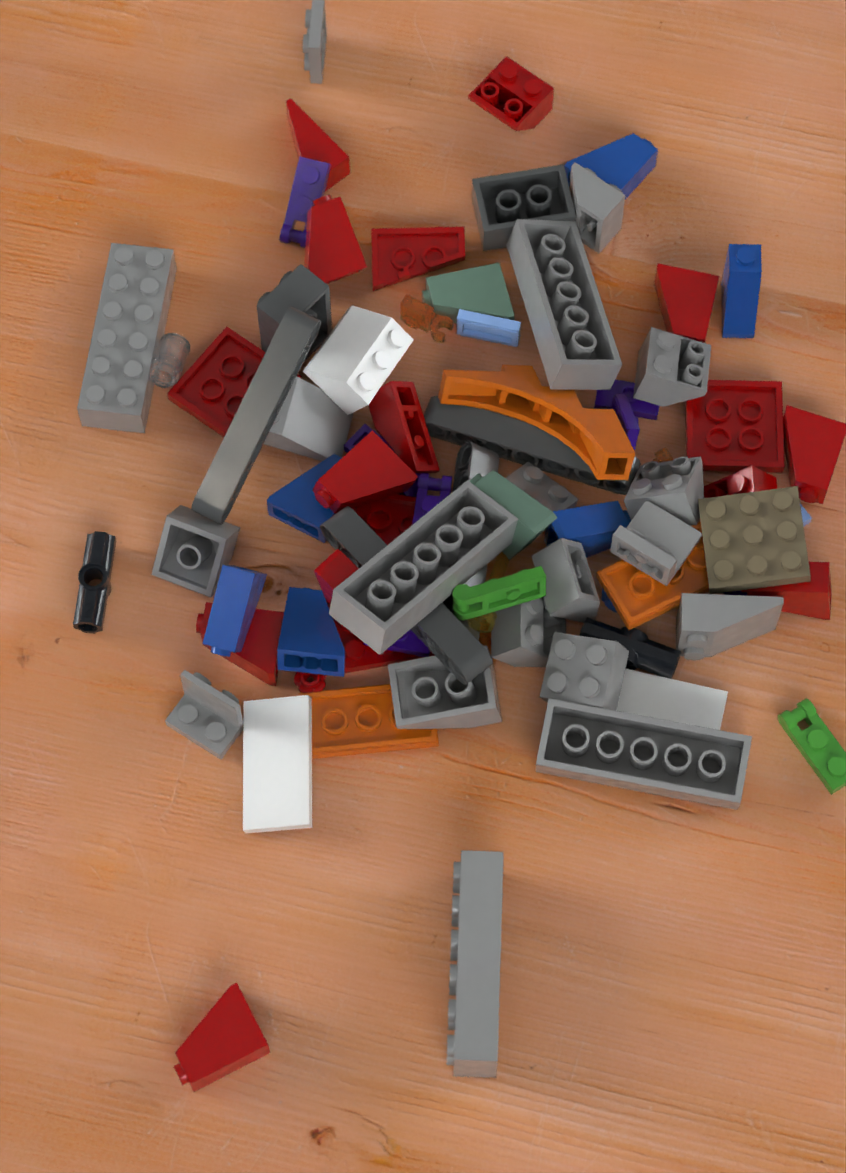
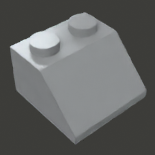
(194, 550)

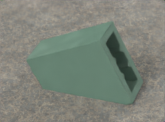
(472, 289)
(531, 514)

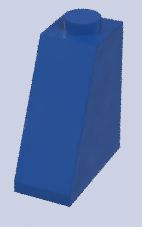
(620, 162)
(740, 290)
(297, 504)
(588, 525)
(233, 609)
(309, 636)

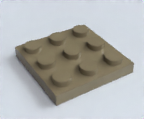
(754, 540)

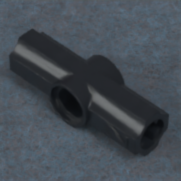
(93, 599)
(642, 652)

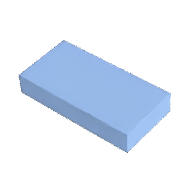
(488, 328)

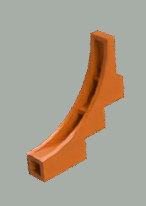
(518, 393)

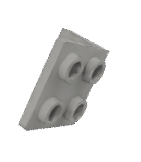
(655, 542)
(206, 715)

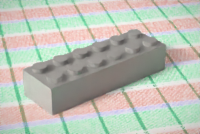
(563, 305)
(125, 337)
(422, 567)
(643, 754)
(478, 958)

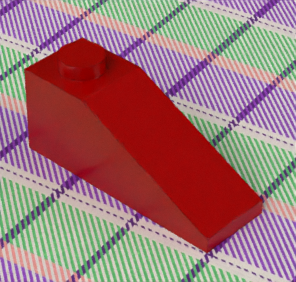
(315, 144)
(402, 424)

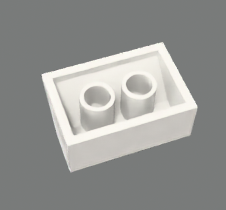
(358, 357)

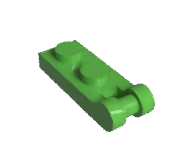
(498, 593)
(816, 745)

